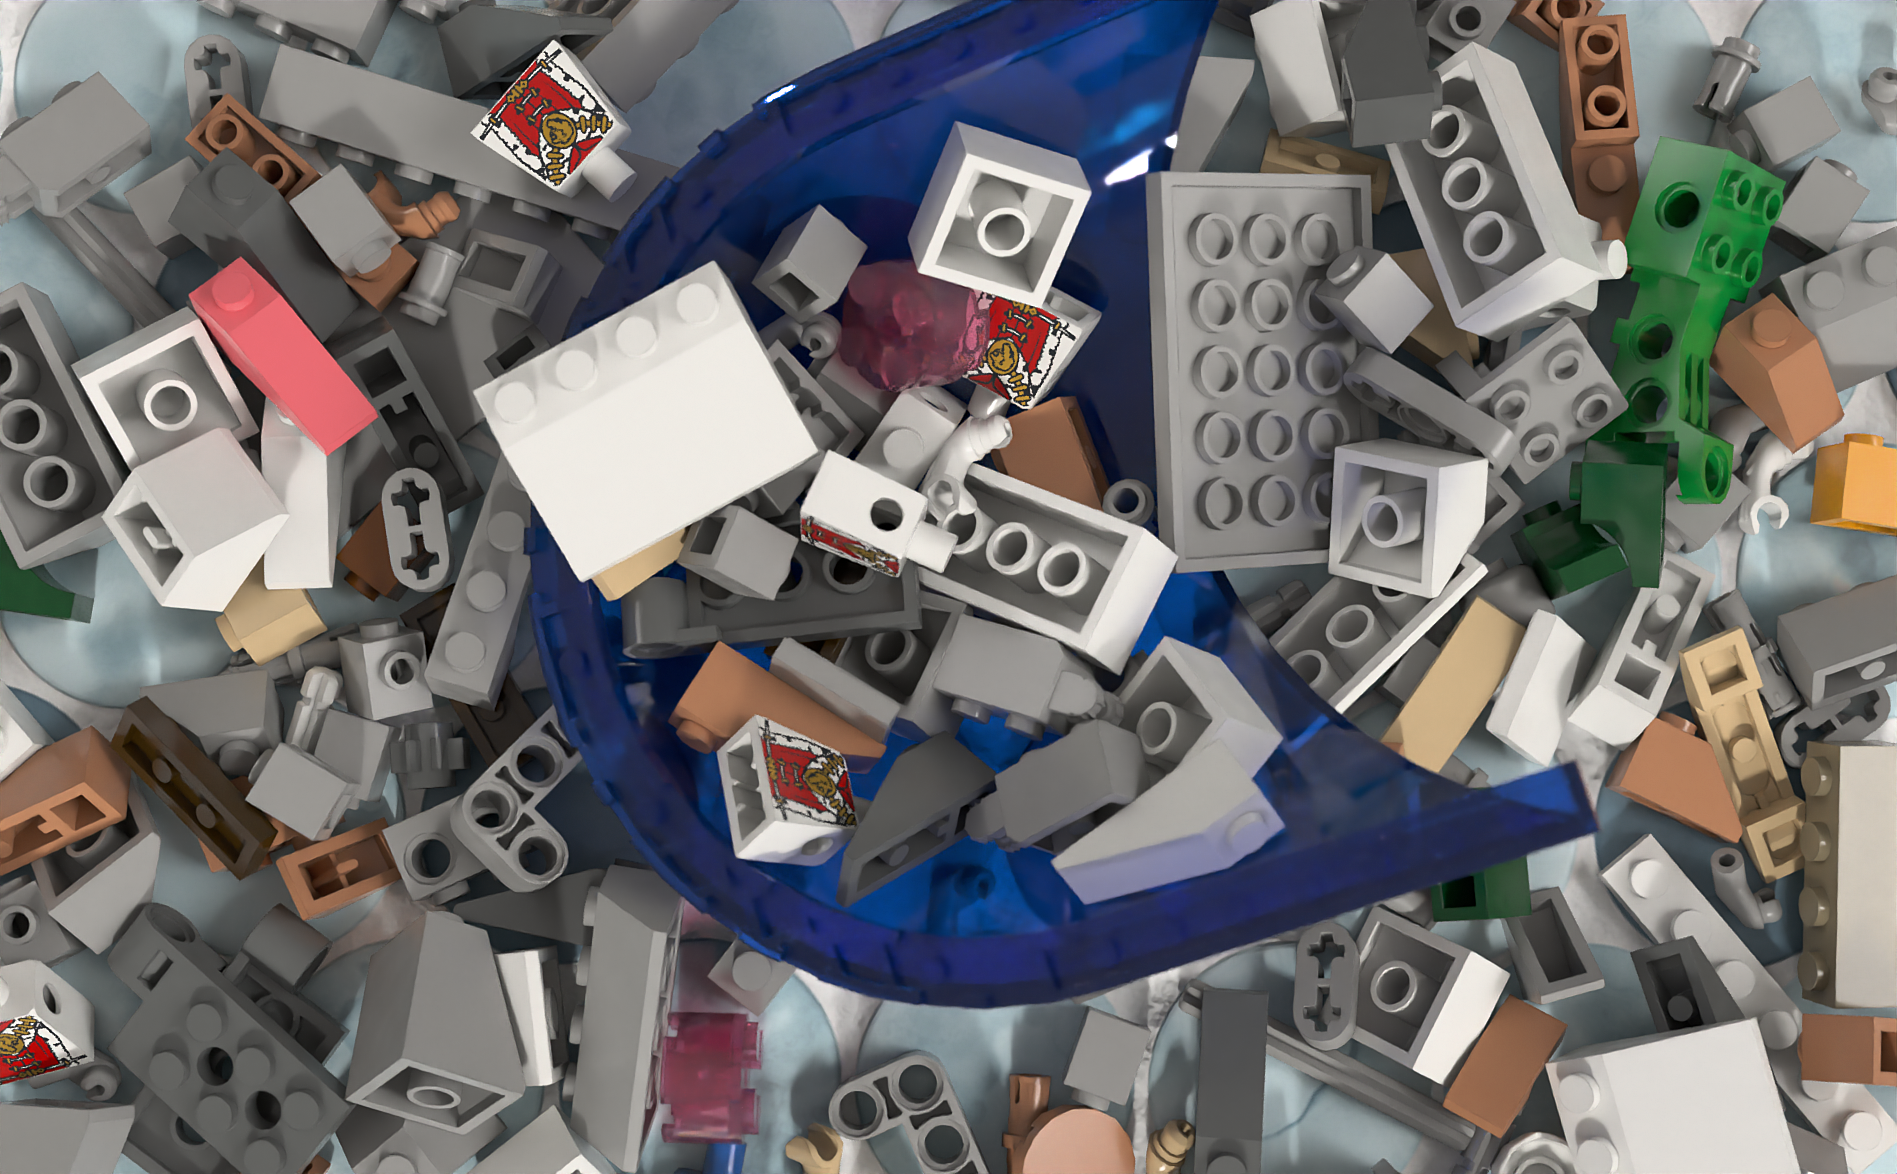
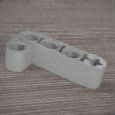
(515, 802)
(915, 1114)

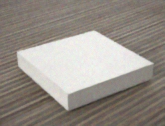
(1541, 688)

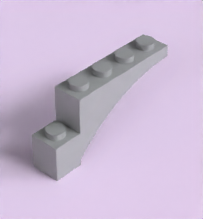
(334, 27)

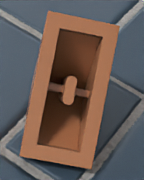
(339, 870)

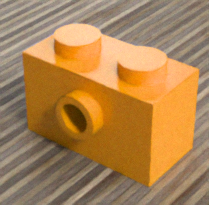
(1856, 485)

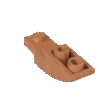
(1599, 121)
(284, 169)

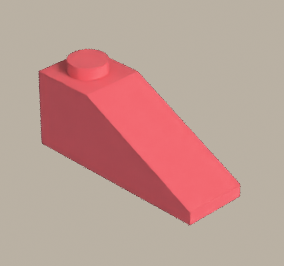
(281, 355)

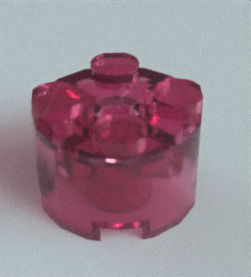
(910, 327)
(709, 1077)

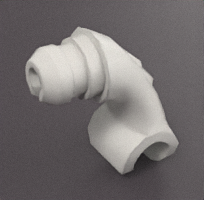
(965, 445)
(1766, 459)

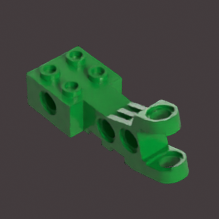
(1692, 252)

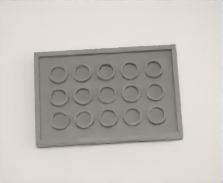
(1250, 362)

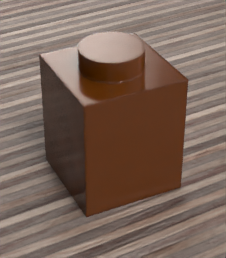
(370, 562)

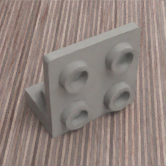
(1545, 394)

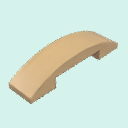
(1456, 685)
(1730, 716)

